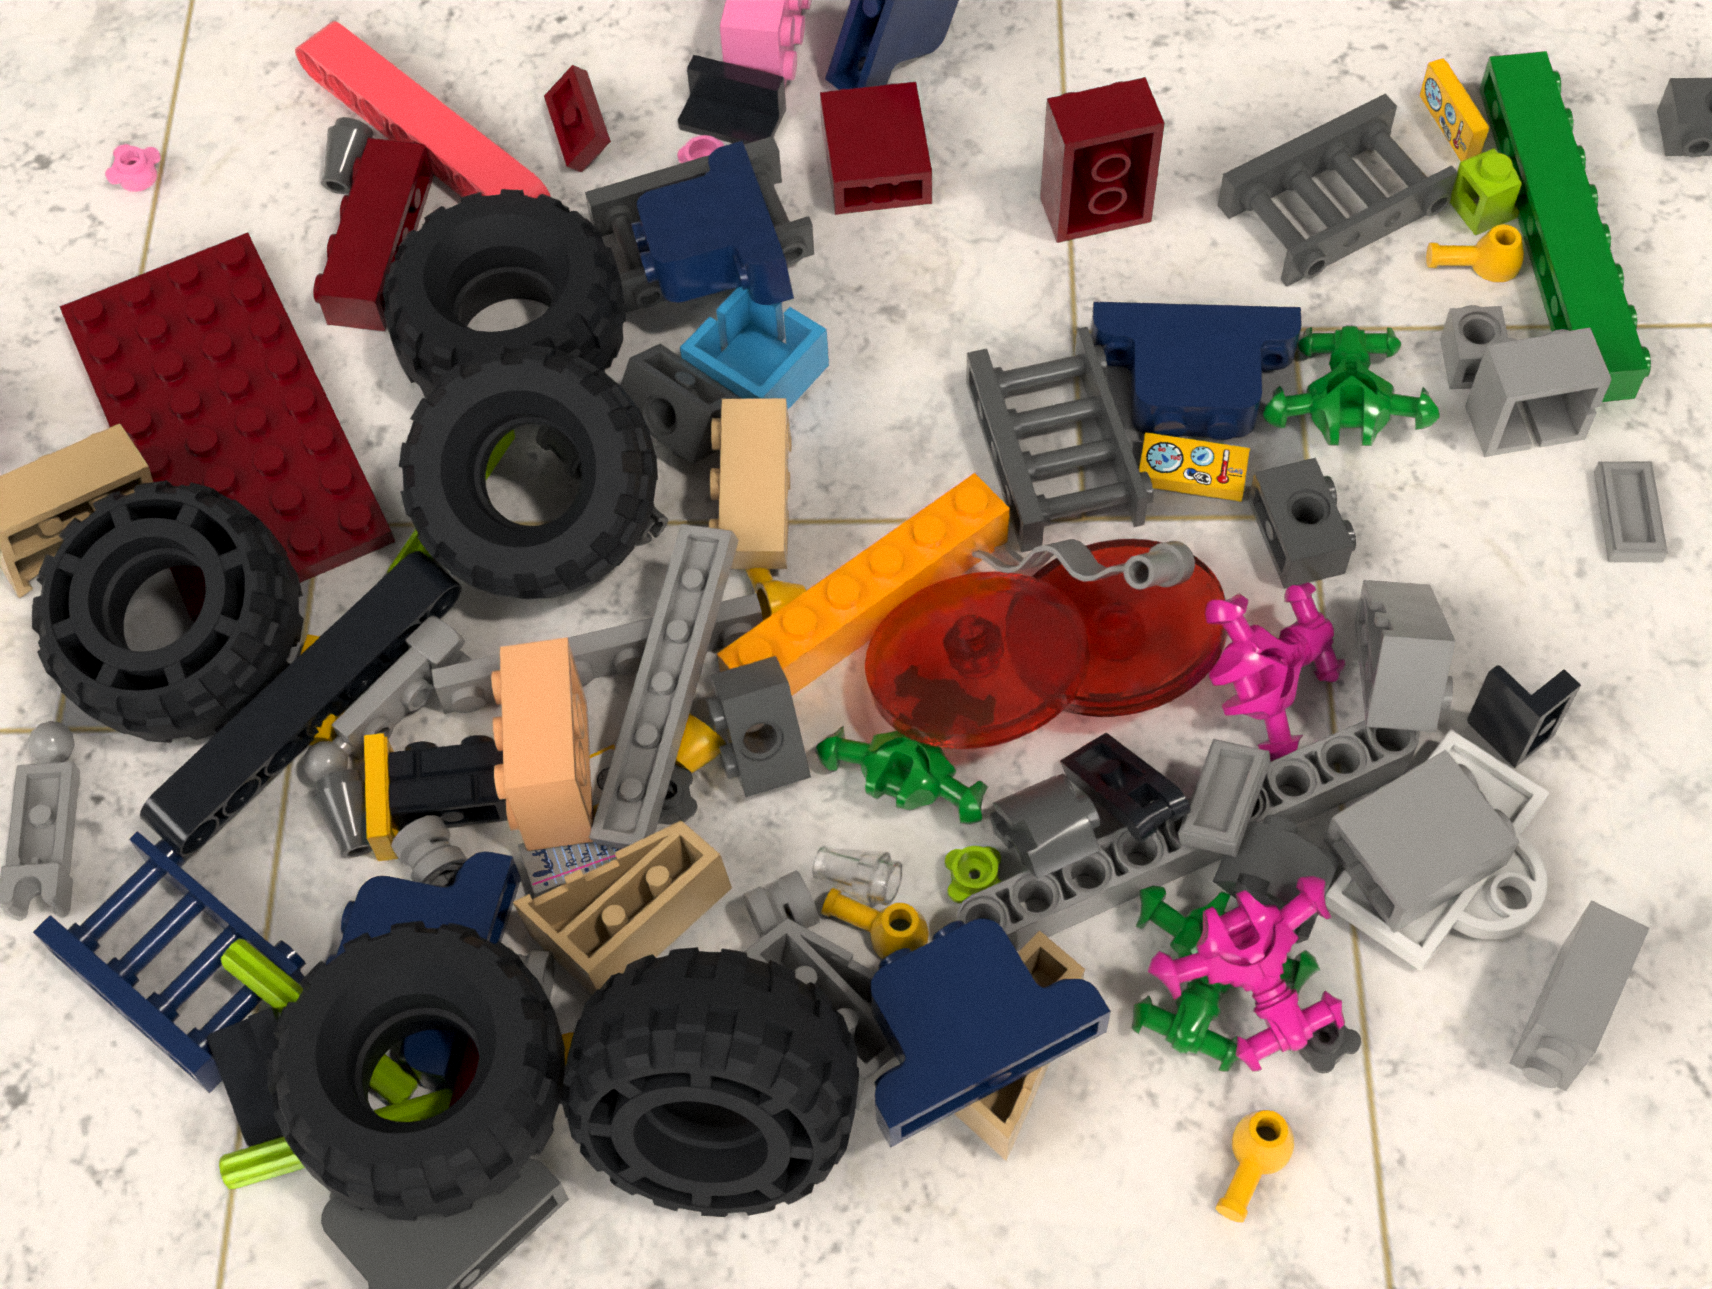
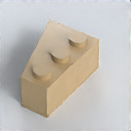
(753, 479)
(627, 905)

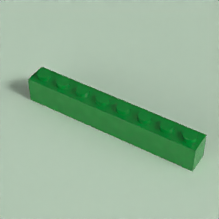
(1561, 216)

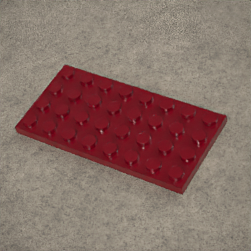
(227, 399)

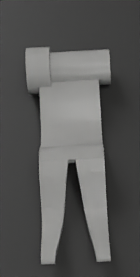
(1163, 565)

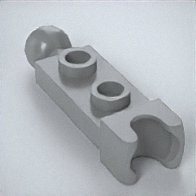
(396, 693)
(42, 825)

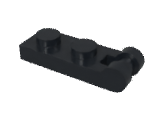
(1125, 786)

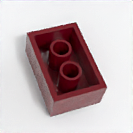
(1101, 159)

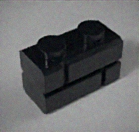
(446, 782)

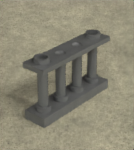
(1330, 149)
(615, 208)
(1019, 469)

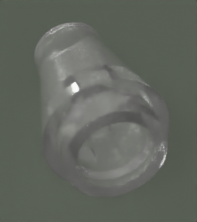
(859, 873)

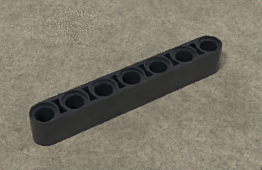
(287, 712)

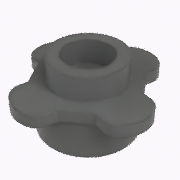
(681, 803)
(1323, 1055)

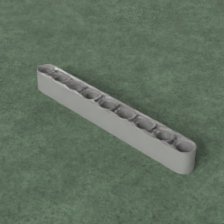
(1122, 880)

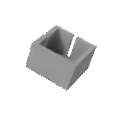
(1556, 379)

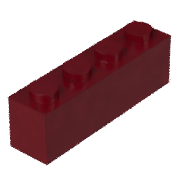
(375, 218)

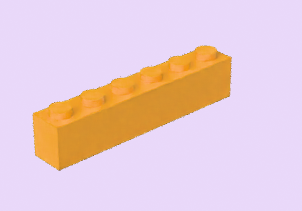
(854, 599)

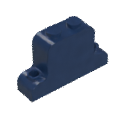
(882, 35)
(712, 234)
(1196, 363)
(477, 900)
(969, 1024)

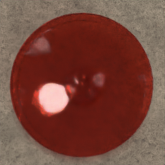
(1141, 641)
(977, 660)

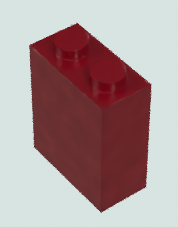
(876, 148)

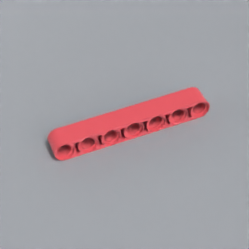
(411, 114)

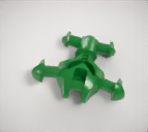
(1351, 392)
(904, 770)
(1198, 1003)

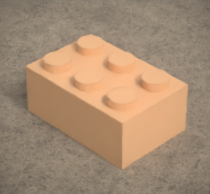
(543, 744)

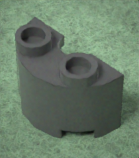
(1047, 825)
(1271, 864)

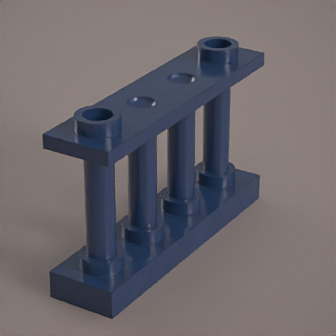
(117, 978)

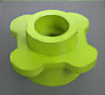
(971, 858)

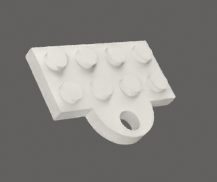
(1476, 909)

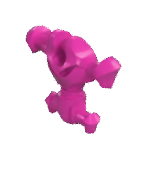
(1269, 668)
(1249, 952)

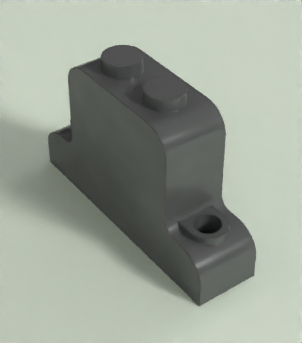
(441, 1249)

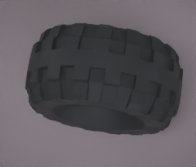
(495, 253)
(450, 454)
(224, 657)
(369, 1003)
(711, 1082)

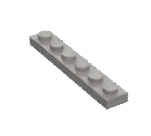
(597, 654)
(664, 687)

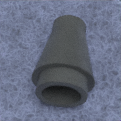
(344, 144)
(343, 807)

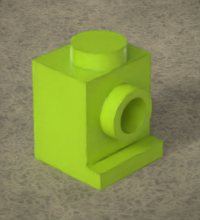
(1497, 185)

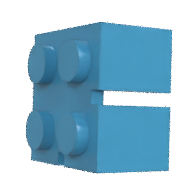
(754, 357)

